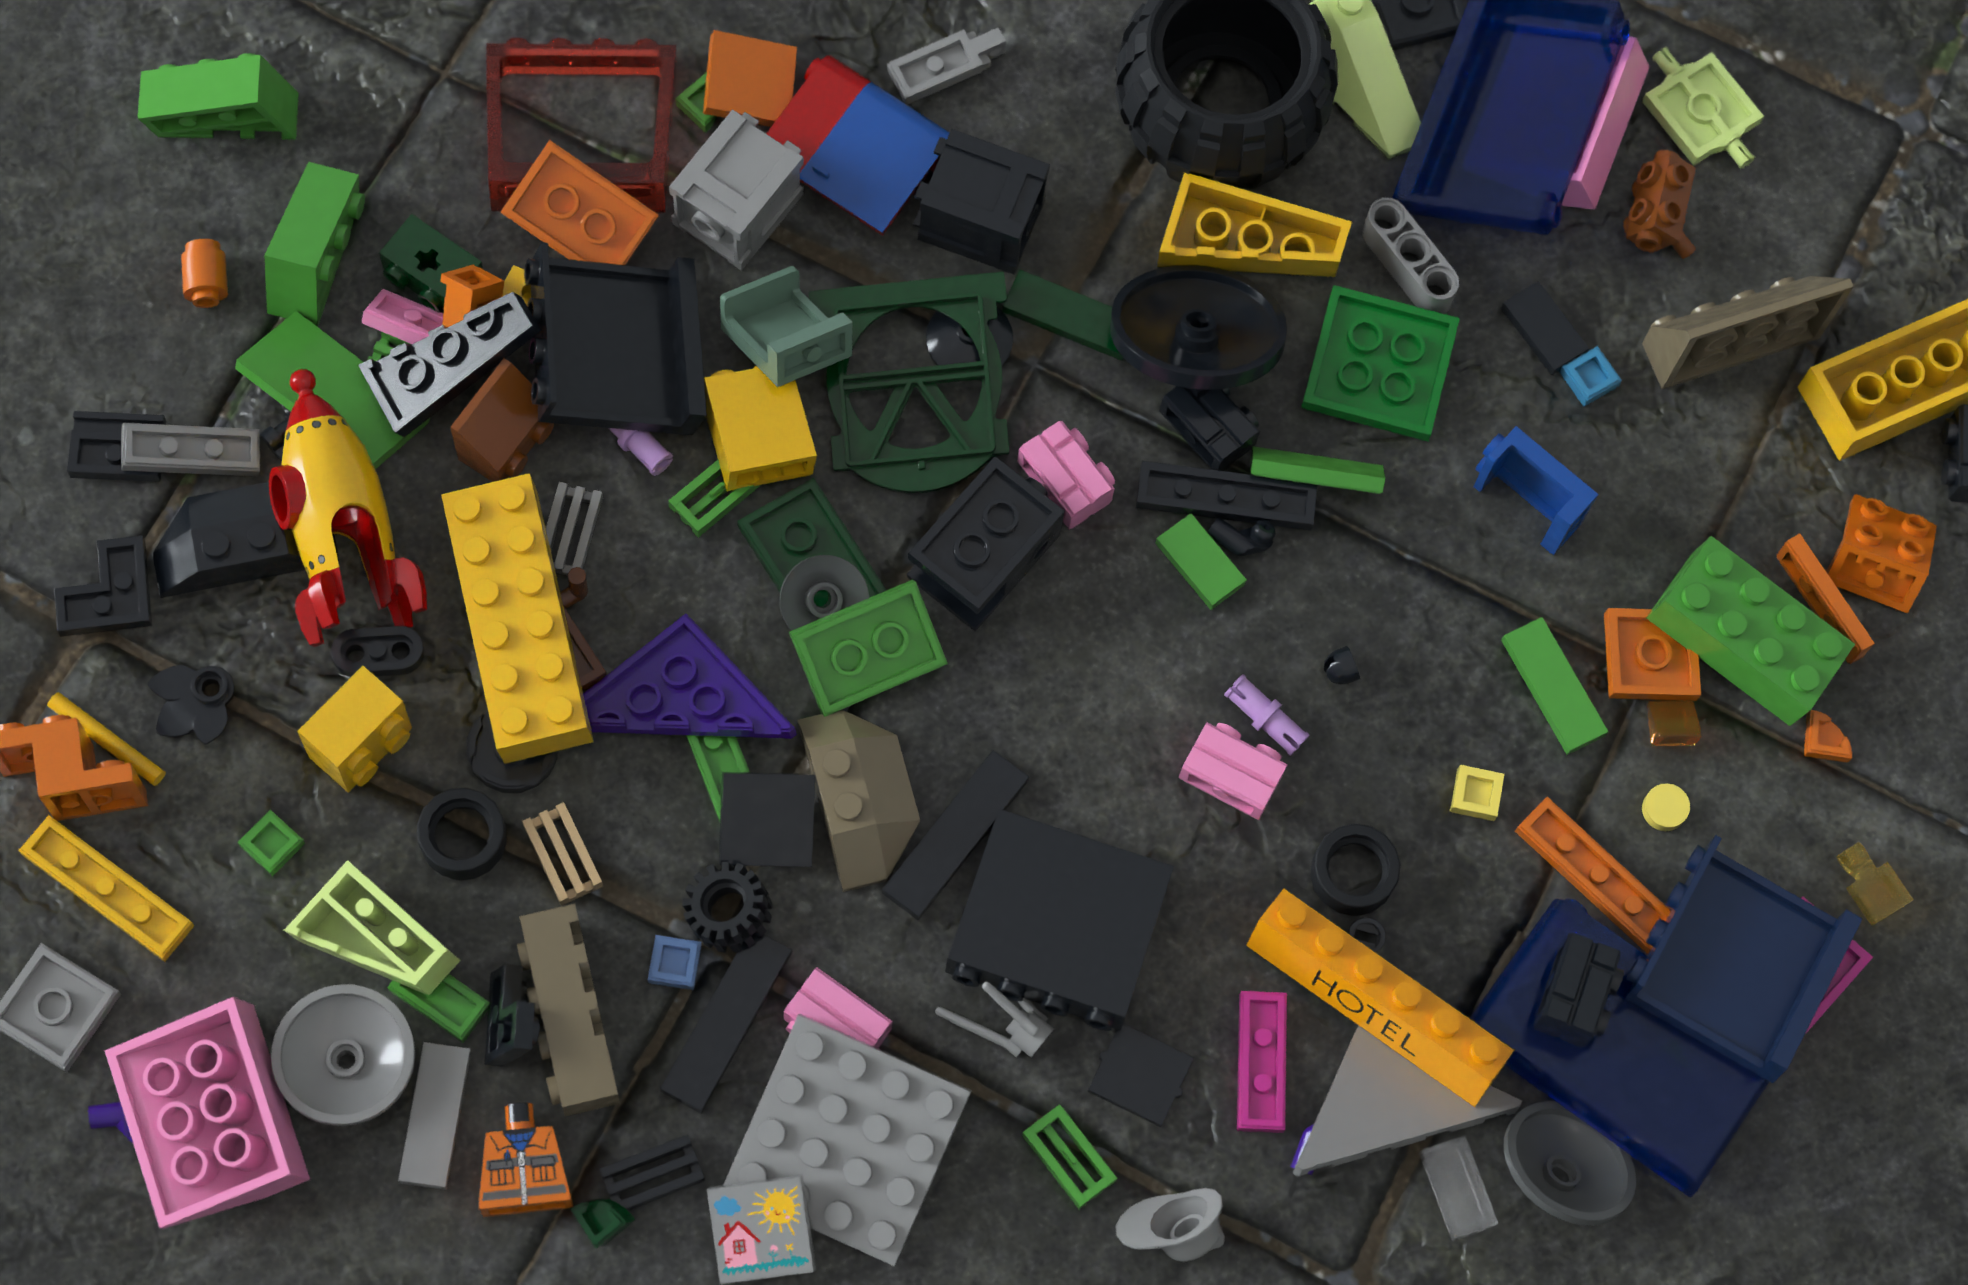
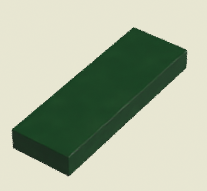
(1061, 312)

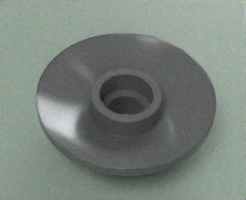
(820, 572)

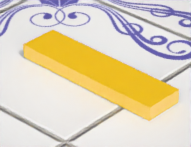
(106, 888)

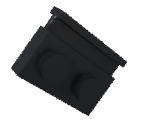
(97, 446)

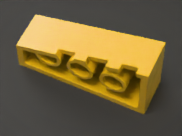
(1249, 232)

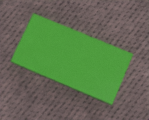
(339, 380)

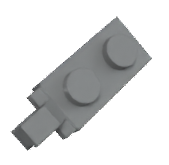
(944, 63)

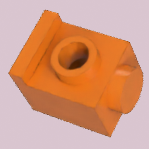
(468, 290)

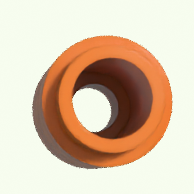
(204, 273)

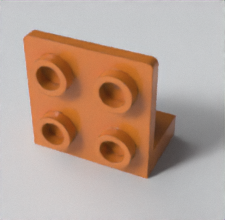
(1883, 553)

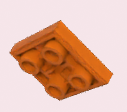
(748, 77)

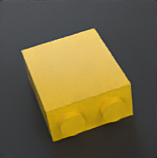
(757, 428)

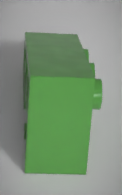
(218, 95)
(311, 241)

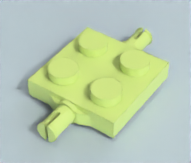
(1702, 108)

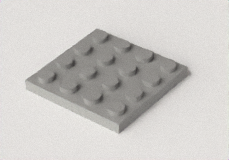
(858, 1132)

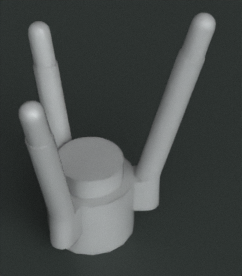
(1027, 1029)

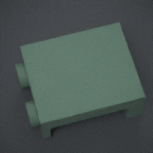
(783, 328)

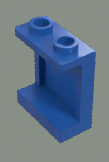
(1540, 482)

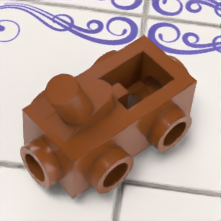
(1661, 204)

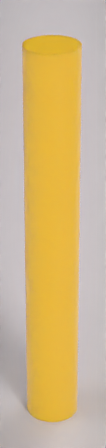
(108, 739)

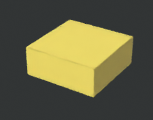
(1477, 792)

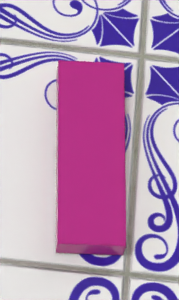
(1262, 1062)

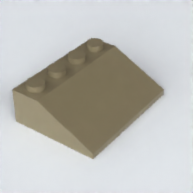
(1743, 328)

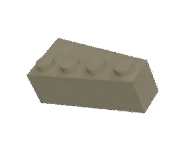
(568, 1011)

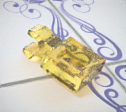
(1876, 890)

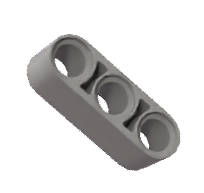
(1409, 238)

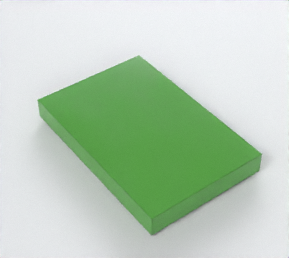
(868, 648)

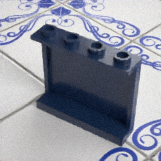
(1740, 962)

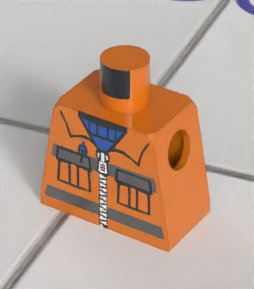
(522, 1167)

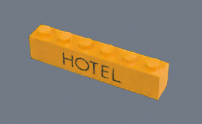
(1379, 997)

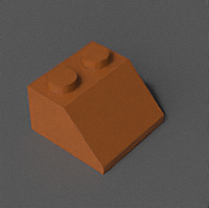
(499, 425)

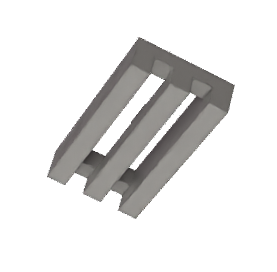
(578, 496)

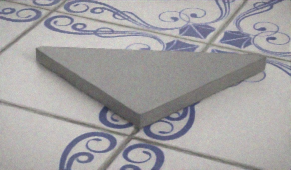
(1387, 1103)

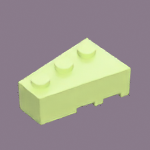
(372, 931)

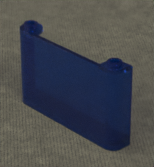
(1512, 112)
(1636, 1085)

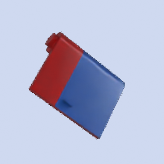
(858, 142)

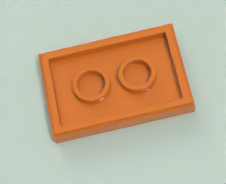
(578, 210)

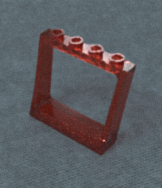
(603, 57)

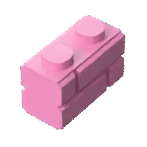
(1067, 472)
(1233, 769)
(838, 1008)

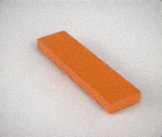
(1593, 871)

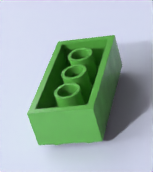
(1751, 631)

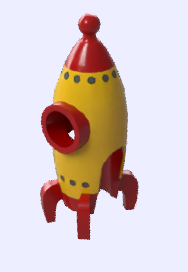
(334, 489)

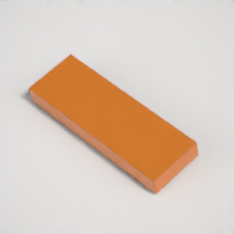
(1823, 594)

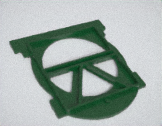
(972, 443)

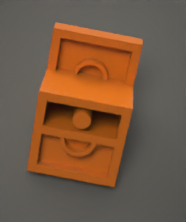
(67, 769)

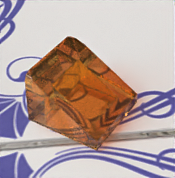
(1673, 723)

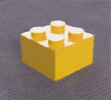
(356, 730)

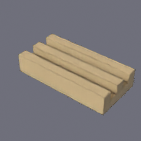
(546, 819)

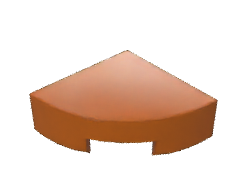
(1825, 739)

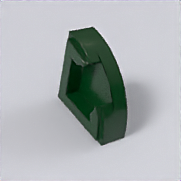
(602, 1219)

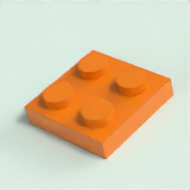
(1646, 660)

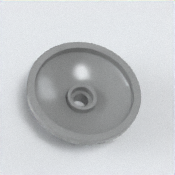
(335, 1024)

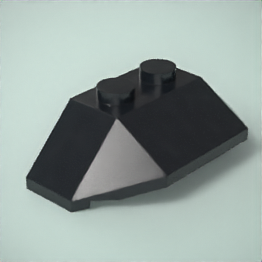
(224, 542)

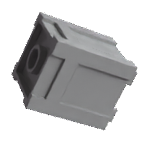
(737, 189)

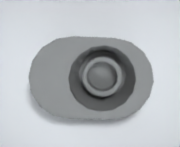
(1177, 1223)

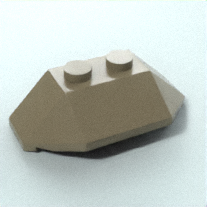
(860, 795)

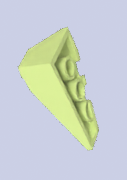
(1369, 76)

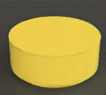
(1666, 807)

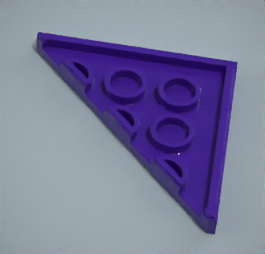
(682, 688)

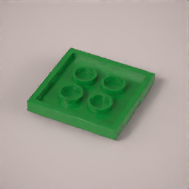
(1380, 363)

